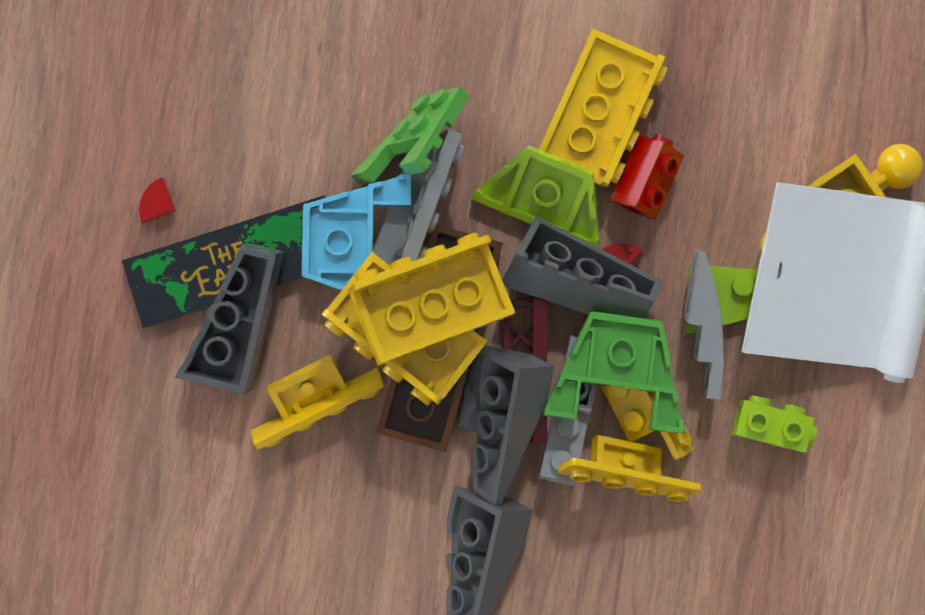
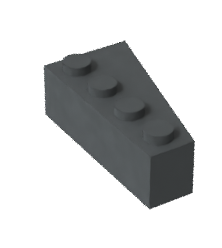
(578, 274)

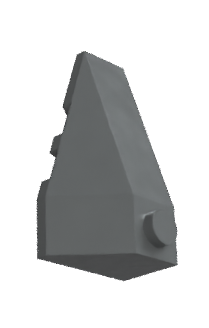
(509, 402)
(483, 549)

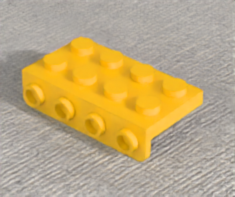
(603, 106)
(430, 298)
(429, 370)

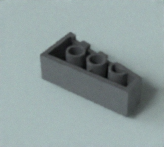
(236, 324)

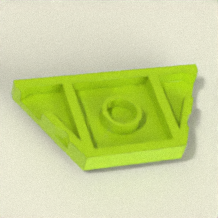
(546, 188)

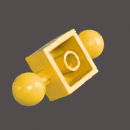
(897, 168)

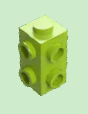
(774, 426)

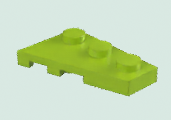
(734, 293)

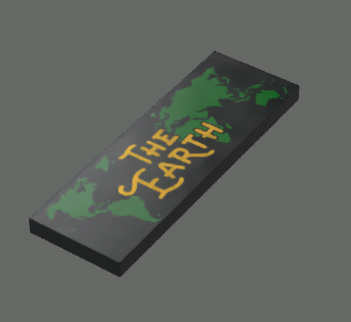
(190, 272)

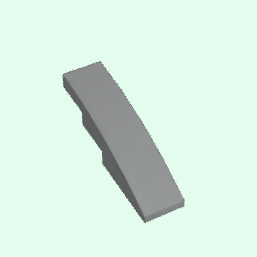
(704, 311)

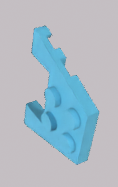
(341, 229)

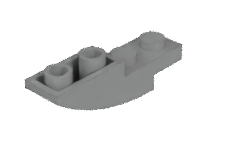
(567, 436)

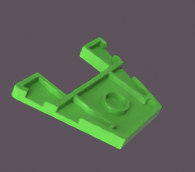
(415, 135)
(621, 355)

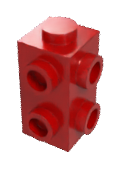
(647, 176)

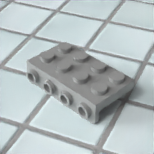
(407, 226)

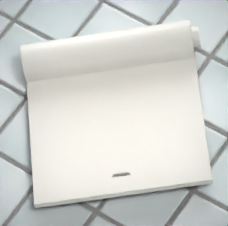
(844, 281)

